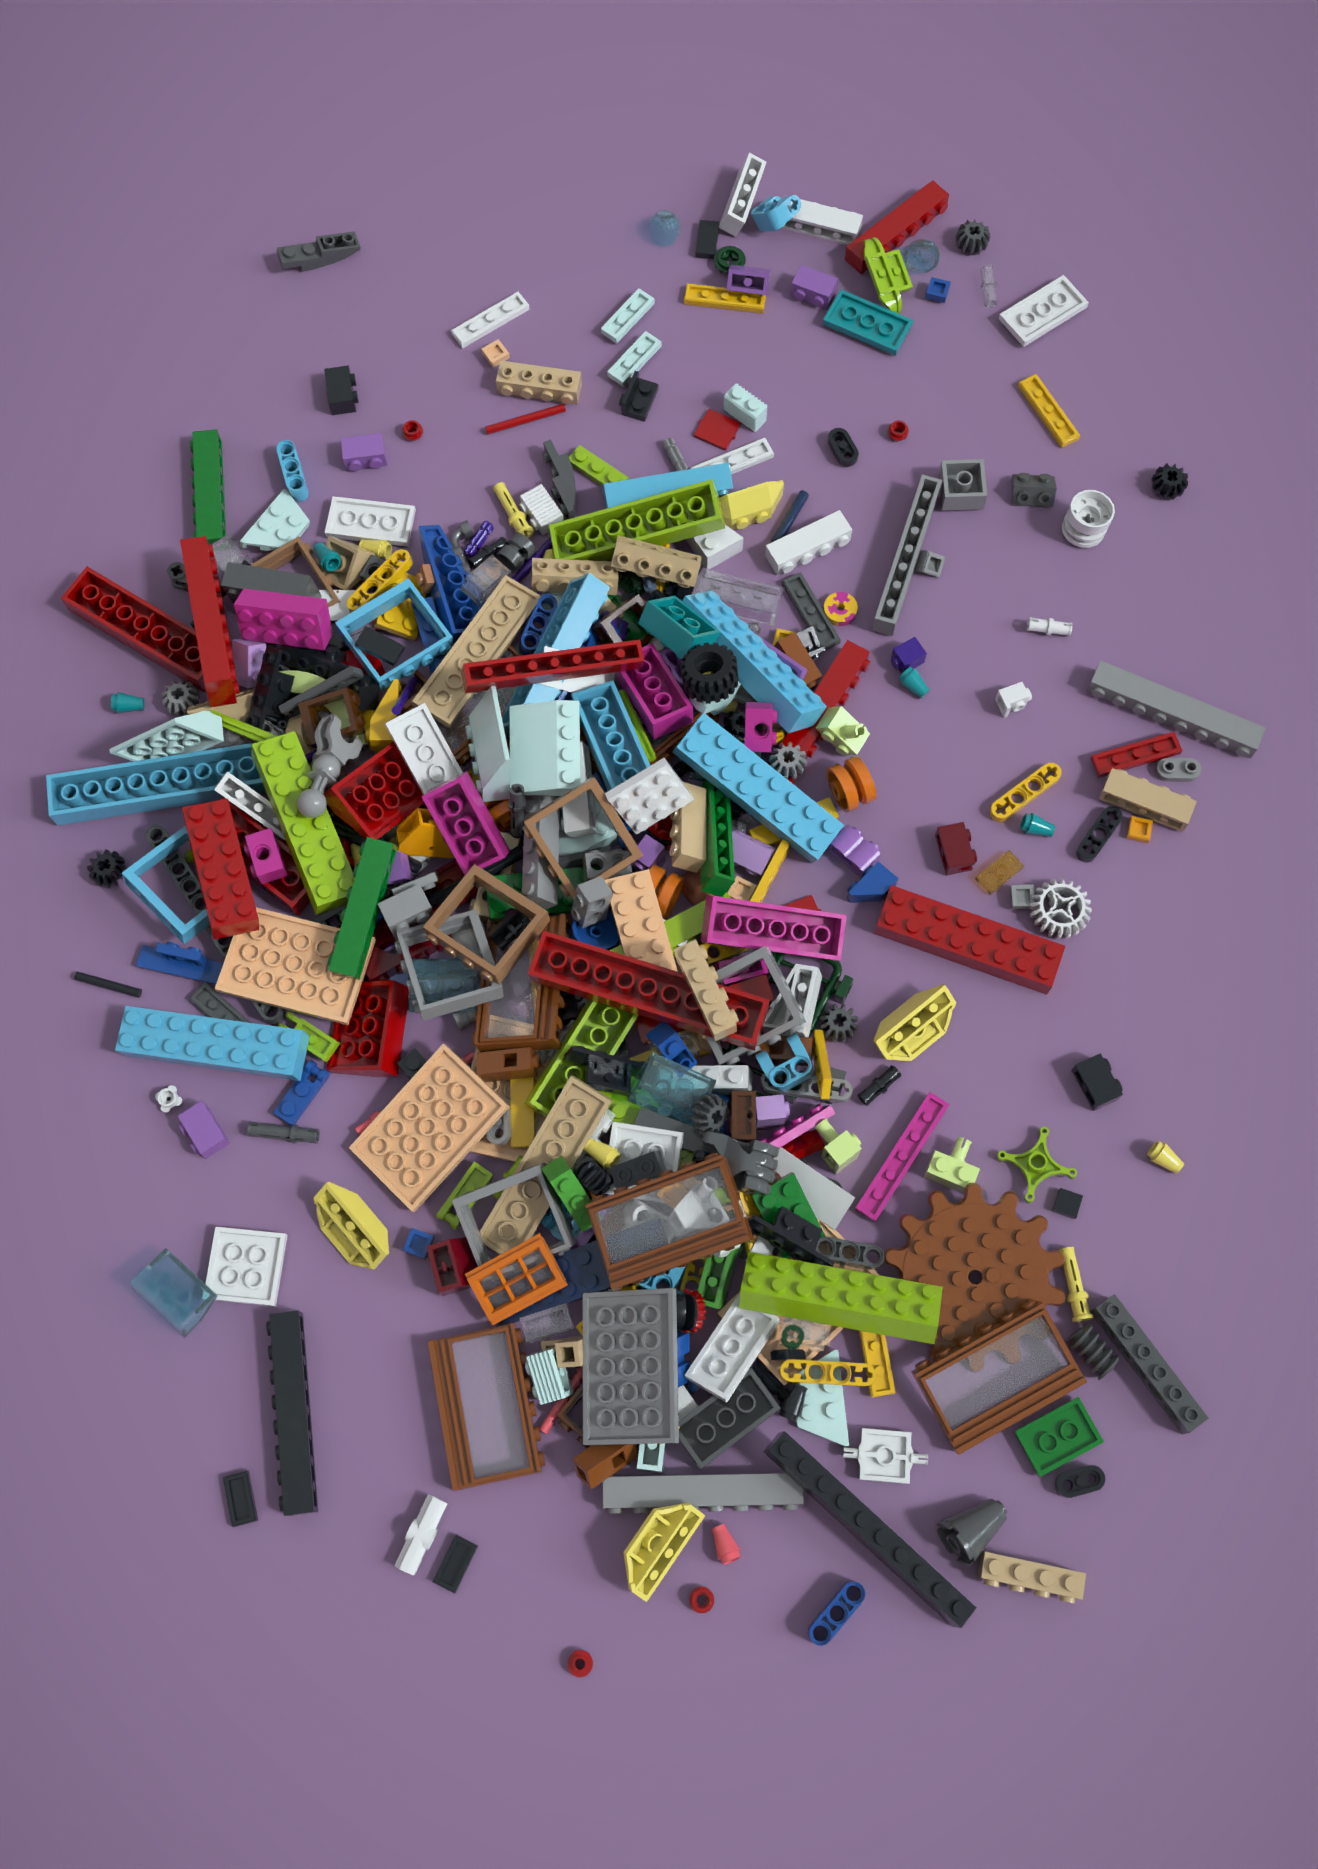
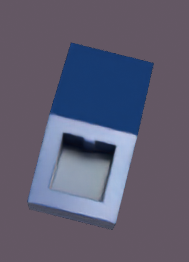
(873, 885)
(670, 1045)

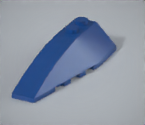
(452, 605)

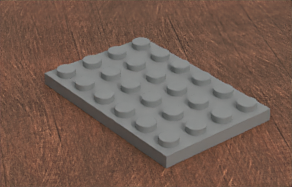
(630, 1367)

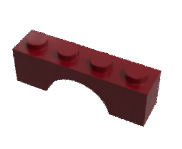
(385, 965)

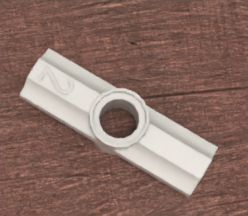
(421, 1535)

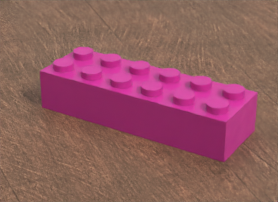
(775, 926)

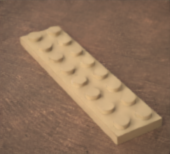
(482, 640)
(562, 1133)

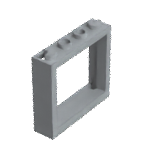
(452, 925)
(774, 1035)
(471, 1230)

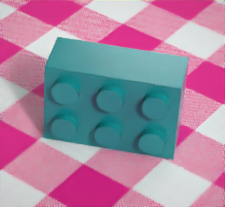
(677, 625)

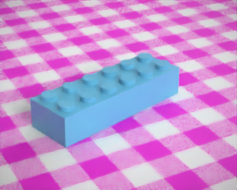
(639, 488)
(610, 734)

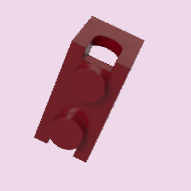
(955, 848)

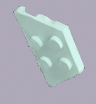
(277, 525)
(824, 1405)

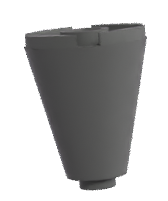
(972, 1530)

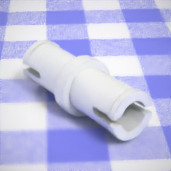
(1049, 626)

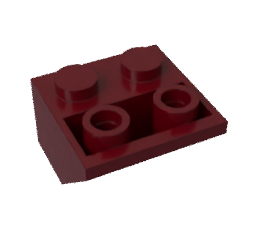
(450, 1263)

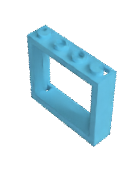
(378, 607)
(131, 878)

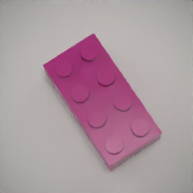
(283, 619)
(656, 695)
(465, 823)

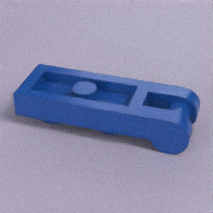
(301, 1094)

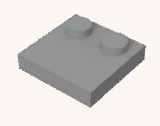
(426, 882)

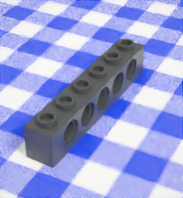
(1149, 1365)

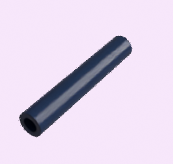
(791, 515)

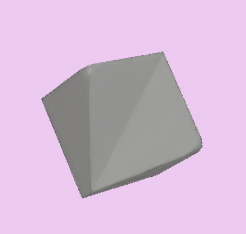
(930, 563)

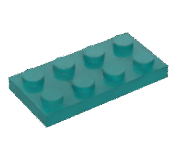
(868, 322)

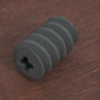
(1093, 1350)

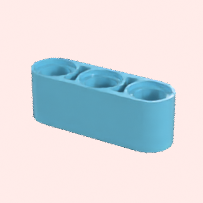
(292, 462)

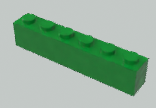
(208, 485)
(718, 870)
(362, 908)

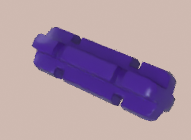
(478, 539)

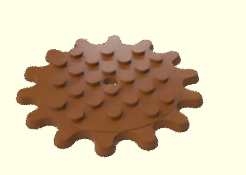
(983, 1239)

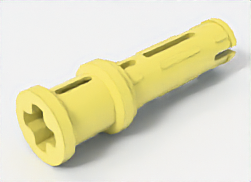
(517, 518)
(1077, 1296)

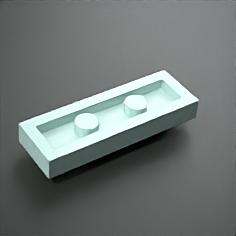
(627, 316)
(634, 358)

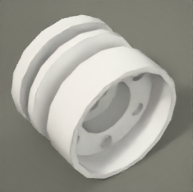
(1088, 518)

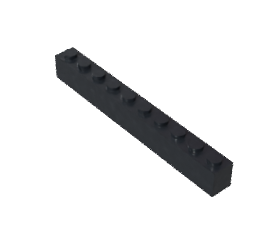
(870, 1530)

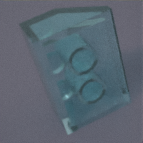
(444, 979)
(669, 1088)
(174, 1292)

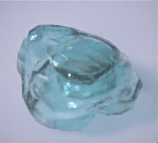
(664, 228)
(921, 256)

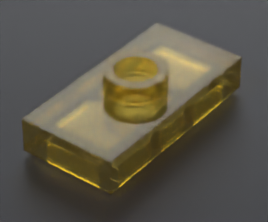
(999, 872)

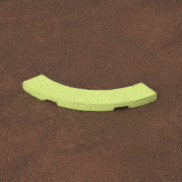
(305, 681)

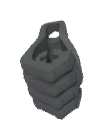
(748, 1162)

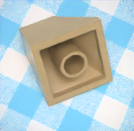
(352, 559)

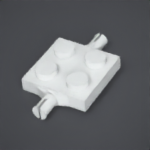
(885, 1456)

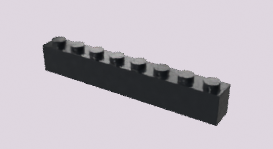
(293, 1413)

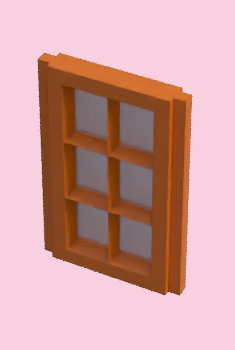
(516, 1279)

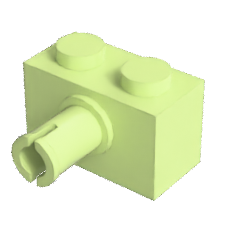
(842, 731)
(840, 1149)
(952, 1169)

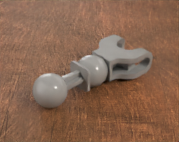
(331, 755)

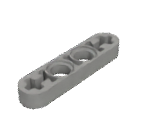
(806, 1091)

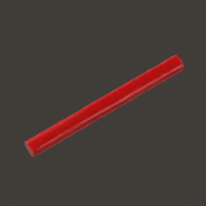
(525, 419)

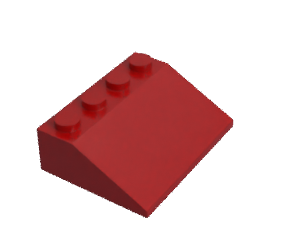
(376, 794)
(375, 1032)

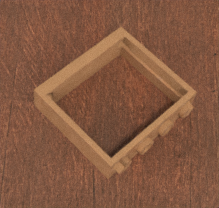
(291, 551)
(610, 812)
(539, 917)

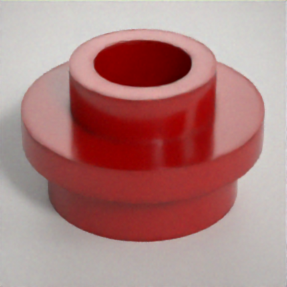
(409, 426)
(898, 426)
(693, 1599)
(580, 1654)

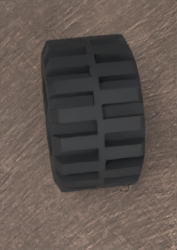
(707, 659)

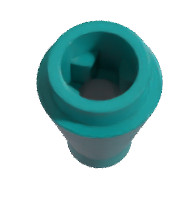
(327, 557)
(913, 681)
(126, 703)
(1036, 825)

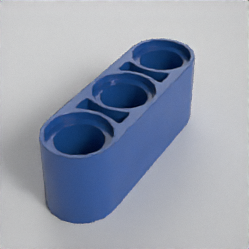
(539, 615)
(848, 1607)

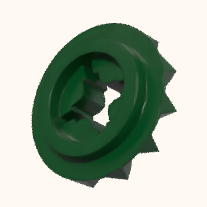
(722, 256)

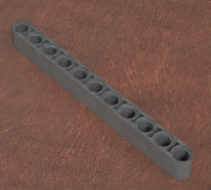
(195, 900)

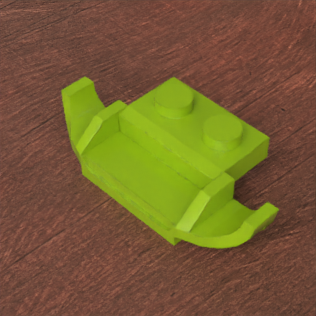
(887, 273)

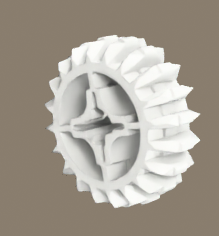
(1068, 924)

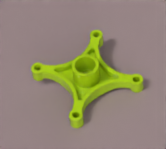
(1037, 1165)

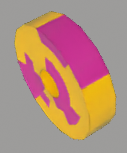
(843, 600)

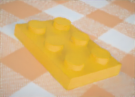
(401, 618)

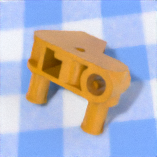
(421, 836)

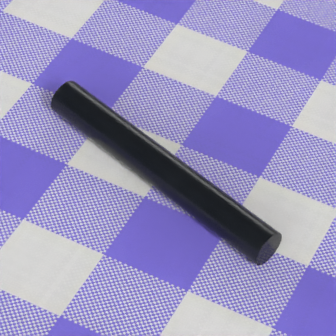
(107, 984)

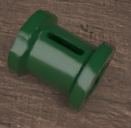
(792, 1329)

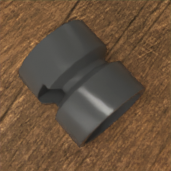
(517, 550)

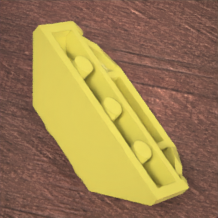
(751, 504)
(915, 1024)
(351, 1226)
(658, 1546)

